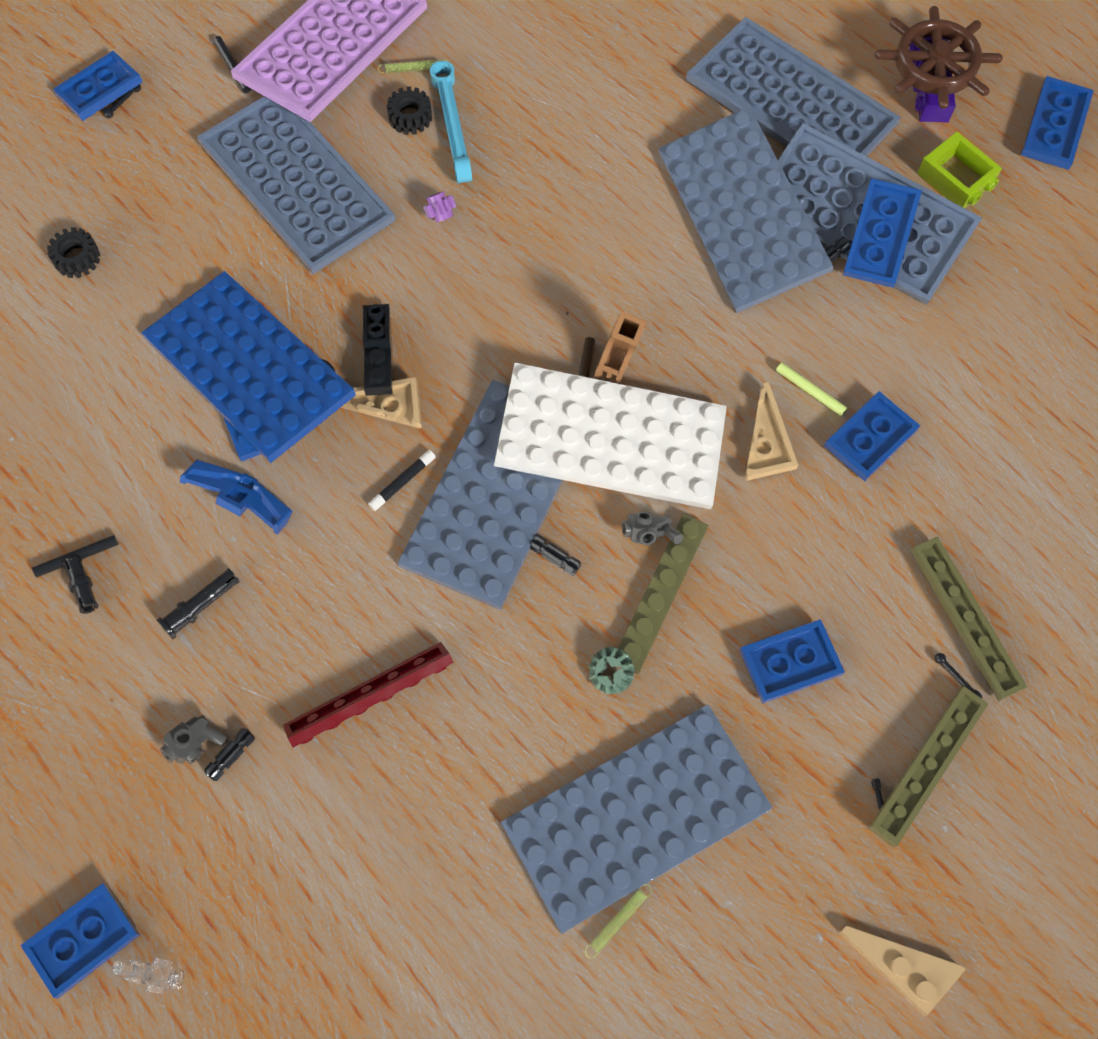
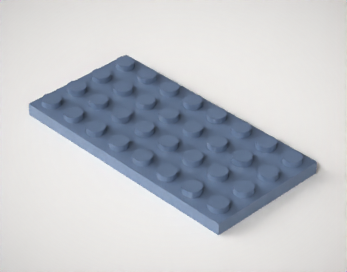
(788, 90)
(296, 181)
(832, 190)
(744, 210)
(480, 514)
(635, 818)

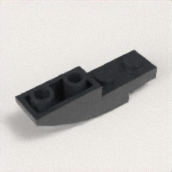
(377, 350)

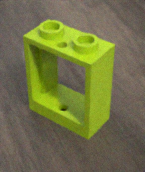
(949, 186)

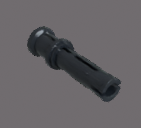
(187, 611)

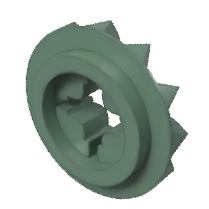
(623, 676)

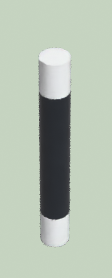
(401, 480)

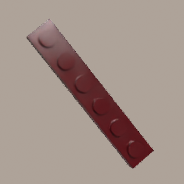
(367, 694)

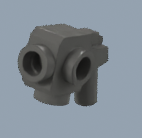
(645, 528)
(186, 739)

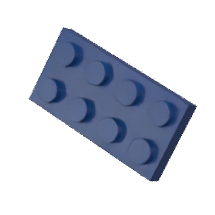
(1057, 122)
(882, 233)

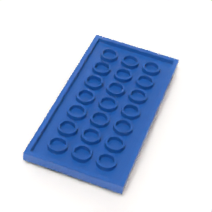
(248, 366)

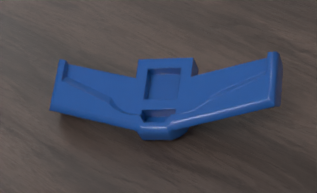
(238, 493)

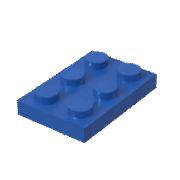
(97, 85)
(872, 436)
(791, 661)
(80, 940)

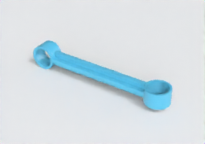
(452, 121)

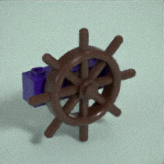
(932, 62)

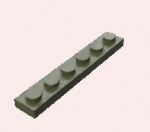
(662, 591)
(968, 619)
(928, 766)

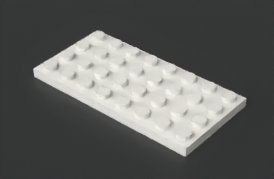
(611, 436)

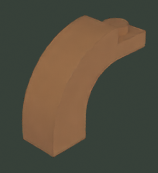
(619, 348)

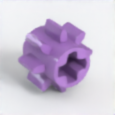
(440, 206)

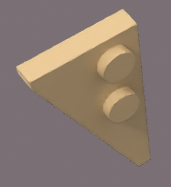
(399, 407)
(770, 444)
(913, 973)

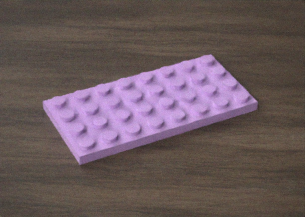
(323, 50)

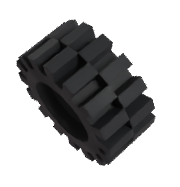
(405, 100)
(67, 242)

